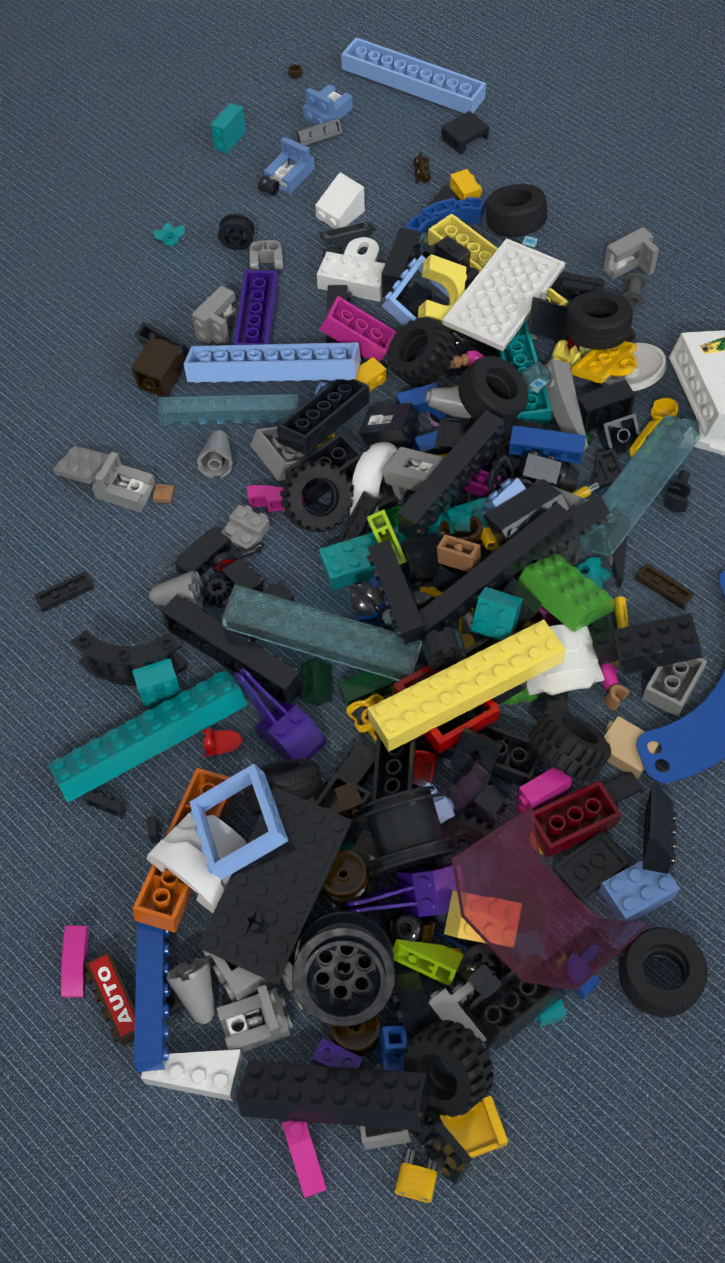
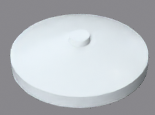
(650, 368)

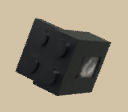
(390, 424)

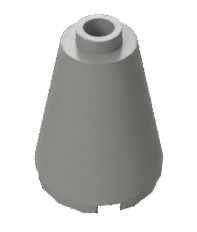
(447, 401)
(215, 456)
(185, 585)
(194, 988)

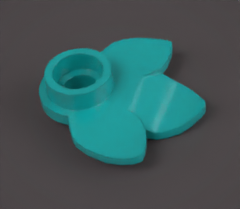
(169, 234)
(594, 571)

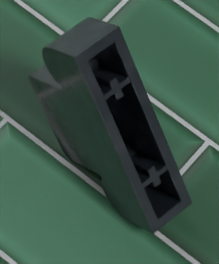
(454, 252)

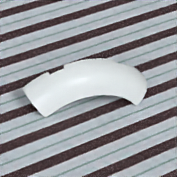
(369, 470)

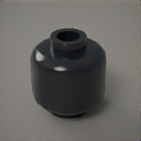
(402, 927)

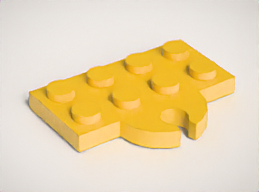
(602, 363)

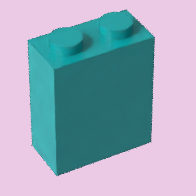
(228, 128)

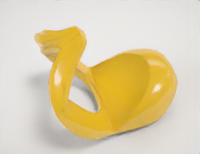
(370, 701)

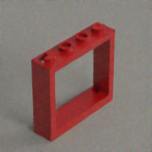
(434, 736)

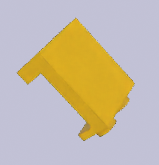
(478, 1129)

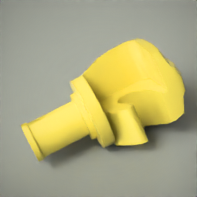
(562, 353)

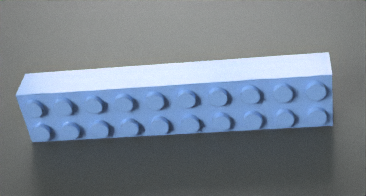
(413, 76)
(273, 362)

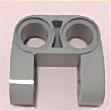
(266, 252)

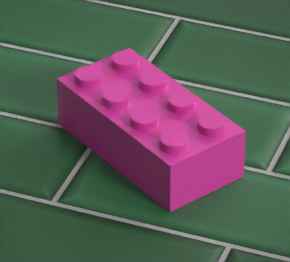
(352, 325)

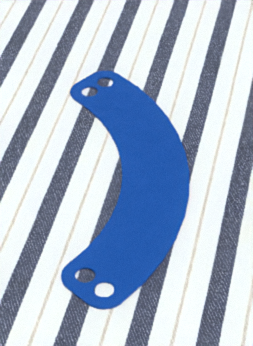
(691, 742)

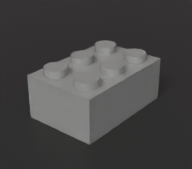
(673, 685)

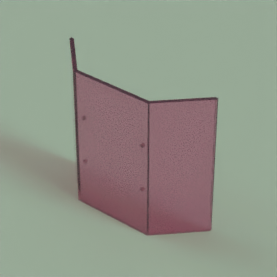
(531, 913)

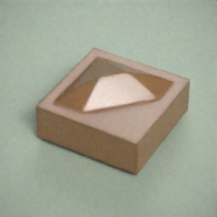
(163, 493)

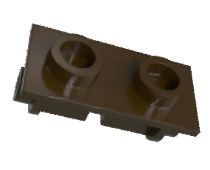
(421, 168)

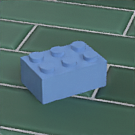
(637, 892)

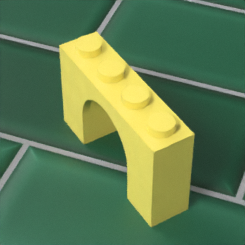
(453, 279)

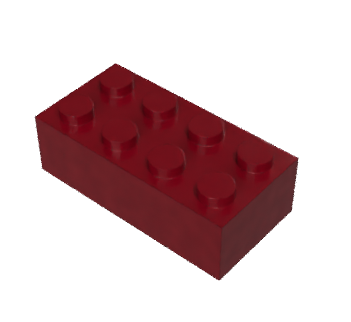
(575, 818)

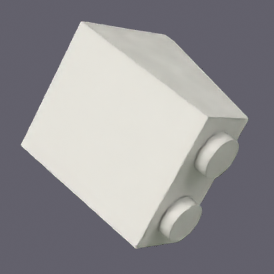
(341, 202)

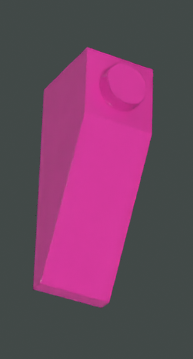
(304, 1157)

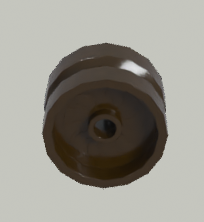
(346, 879)
(360, 1041)

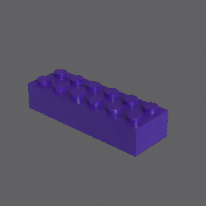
(257, 308)

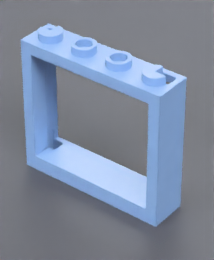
(396, 309)
(252, 850)

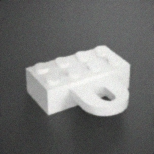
(356, 271)

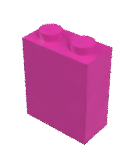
(543, 790)

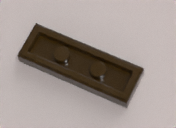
(664, 586)

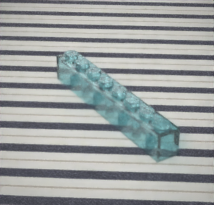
(226, 409)

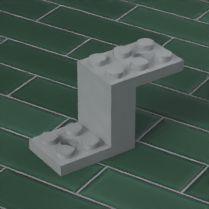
(244, 984)

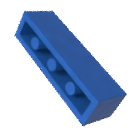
(561, 445)

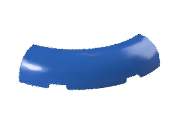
(466, 210)

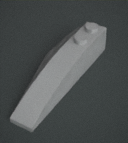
(564, 399)

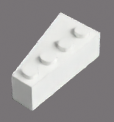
(199, 1073)

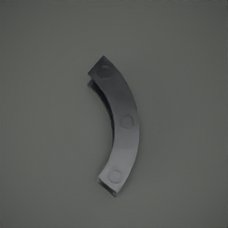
(117, 662)

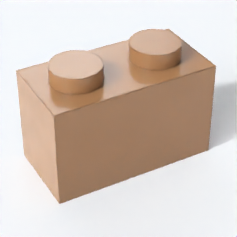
(458, 553)

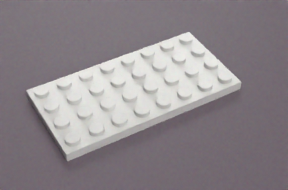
(503, 294)

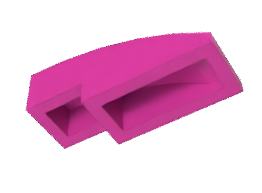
(266, 496)
(73, 961)

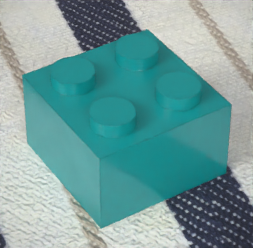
(496, 614)
(156, 683)

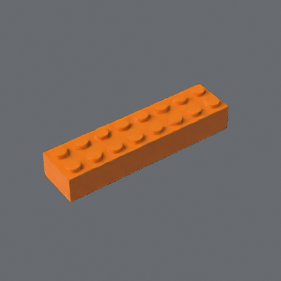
(163, 893)

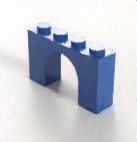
(416, 396)

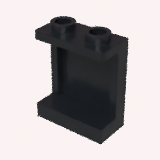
(463, 131)

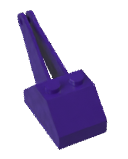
(287, 727)
(422, 892)

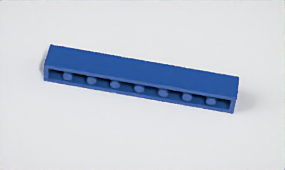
(150, 999)

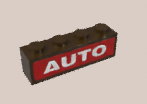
(114, 996)

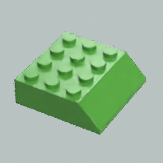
(566, 592)

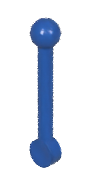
(462, 947)

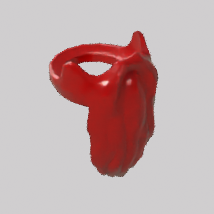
(220, 741)

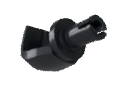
(677, 493)

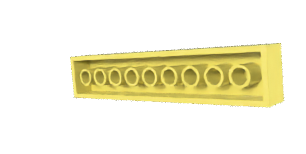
(480, 248)
(466, 685)

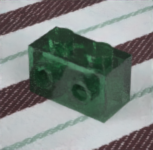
(316, 682)

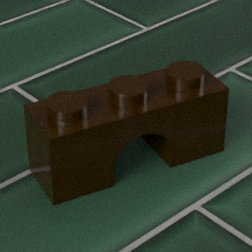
(347, 801)

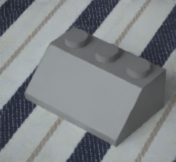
(273, 454)

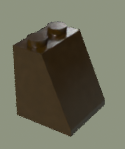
(158, 367)

